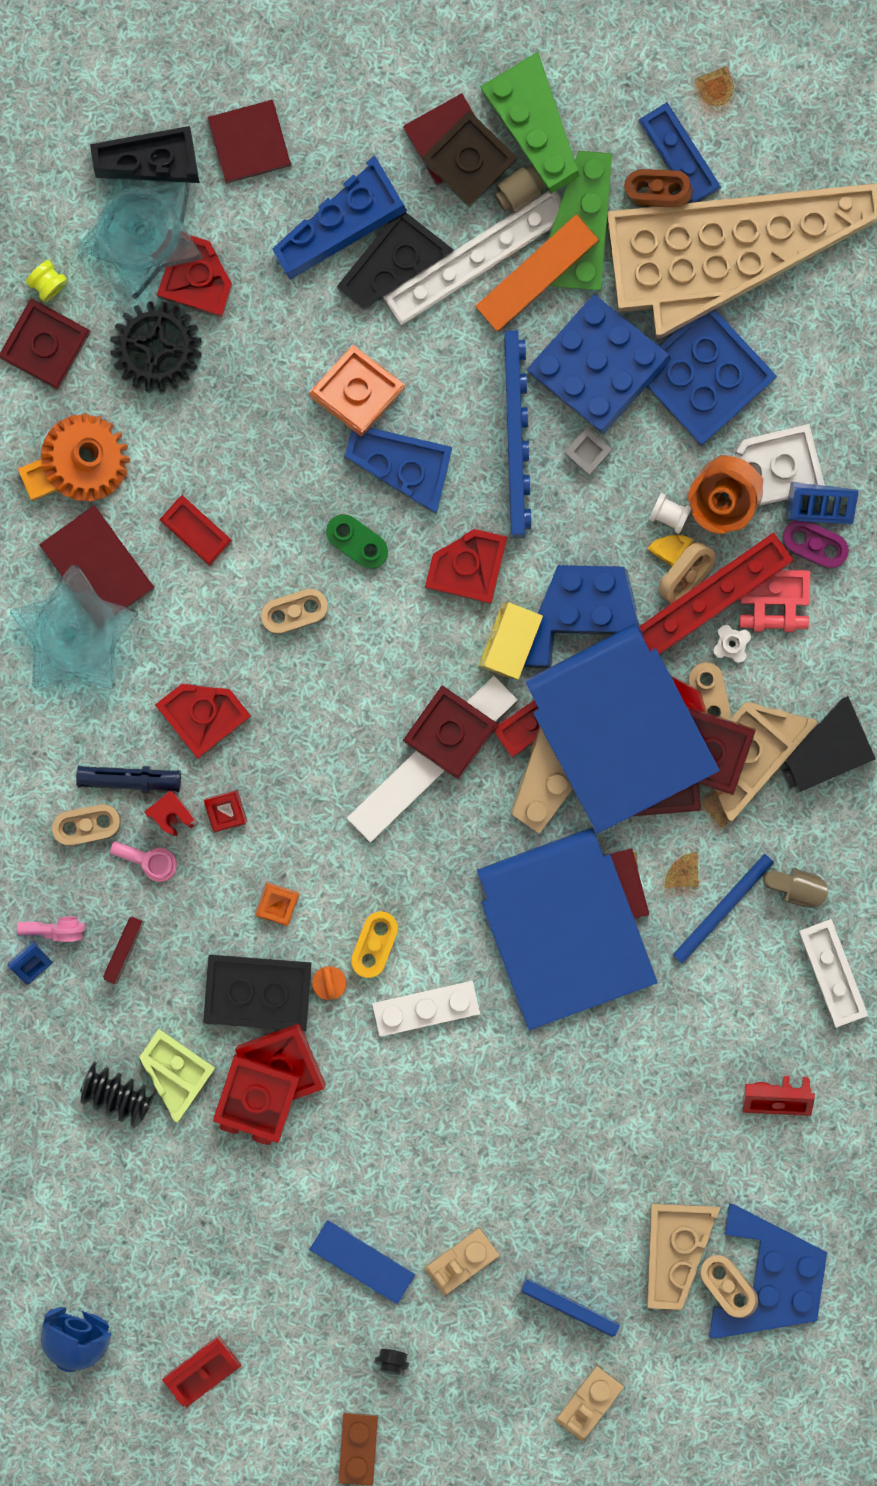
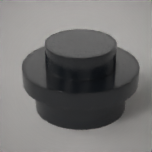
(392, 1361)

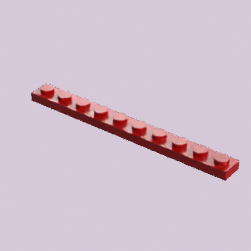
(676, 621)

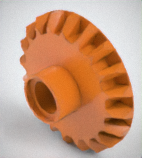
(75, 476)

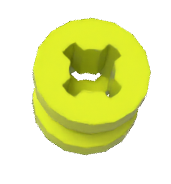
(46, 281)

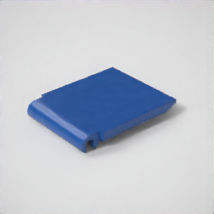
(619, 728)
(564, 928)

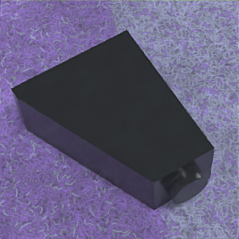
(829, 749)

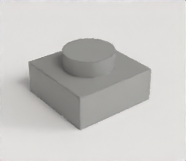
(588, 451)

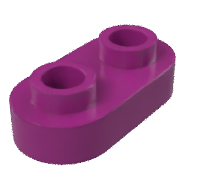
(815, 543)

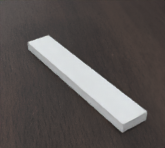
(474, 258)
(418, 772)

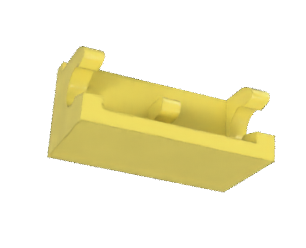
(510, 640)

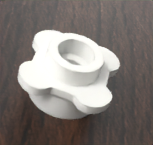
(740, 638)

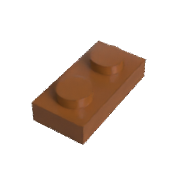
(358, 1449)

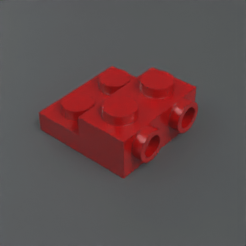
(256, 1100)

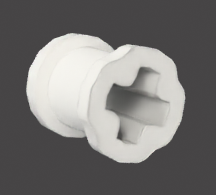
(670, 513)

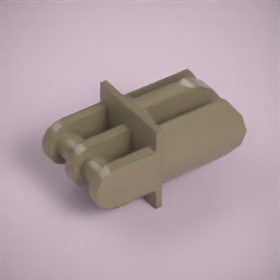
(798, 887)

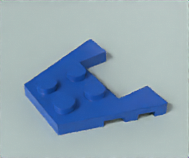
(583, 603)
(785, 1278)

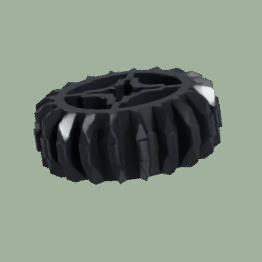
(170, 350)

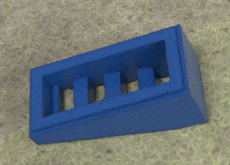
(795, 499)

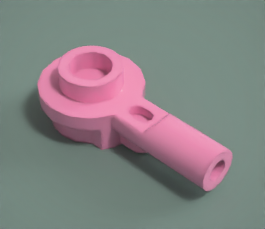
(157, 864)
(66, 930)

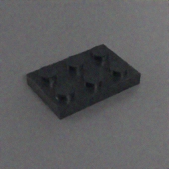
(257, 992)

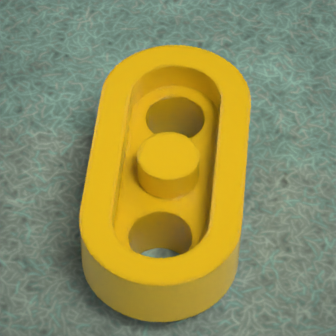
(374, 944)

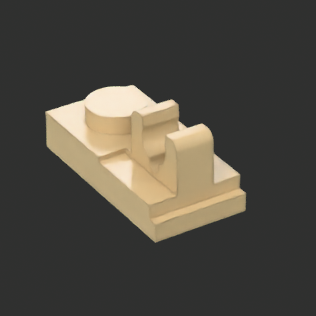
(461, 1261)
(589, 1403)

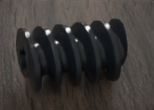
(115, 1095)

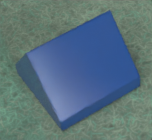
(29, 963)

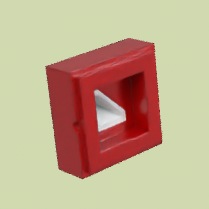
(225, 811)

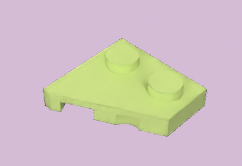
(175, 1072)

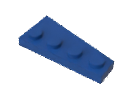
(352, 214)

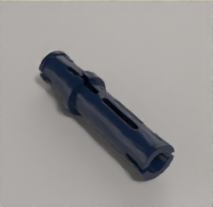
(123, 778)

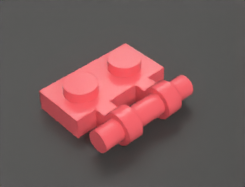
(784, 588)

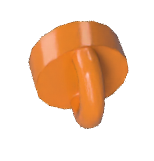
(329, 983)

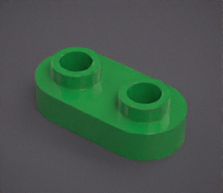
(357, 541)

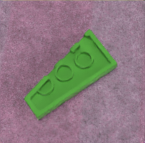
(532, 118)
(589, 200)

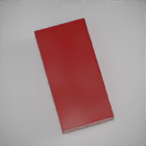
(195, 530)

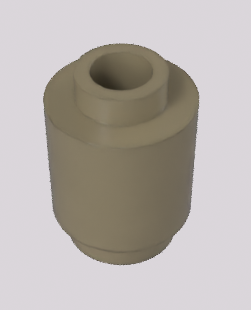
(518, 189)

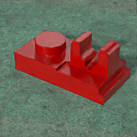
(782, 1100)

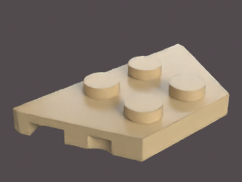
(774, 741)

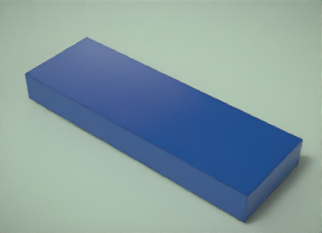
(679, 151)
(362, 1261)
(570, 1307)

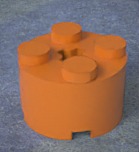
(735, 478)

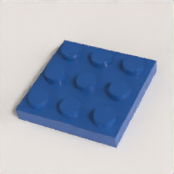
(598, 364)
(708, 376)

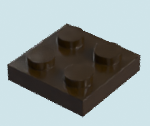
(469, 159)

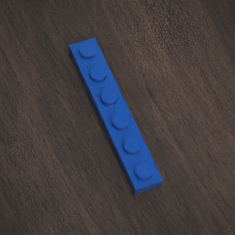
(516, 420)

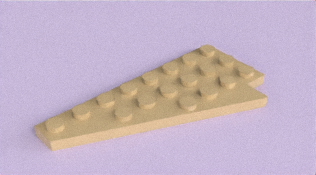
(716, 250)

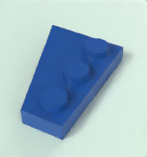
(403, 462)

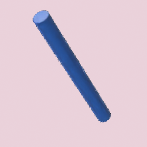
(723, 908)

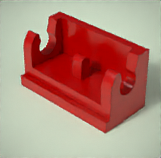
(167, 809)
(201, 1371)

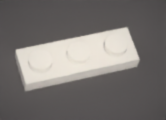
(833, 973)
(426, 1008)

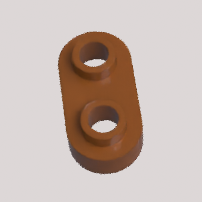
(660, 185)

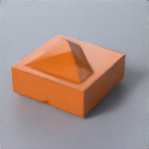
(277, 904)

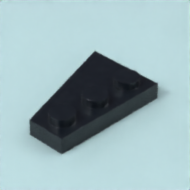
(149, 157)
(392, 259)

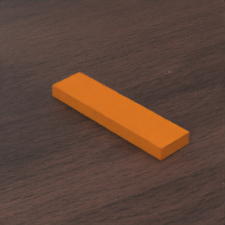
(537, 273)

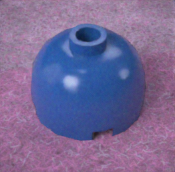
(74, 1341)

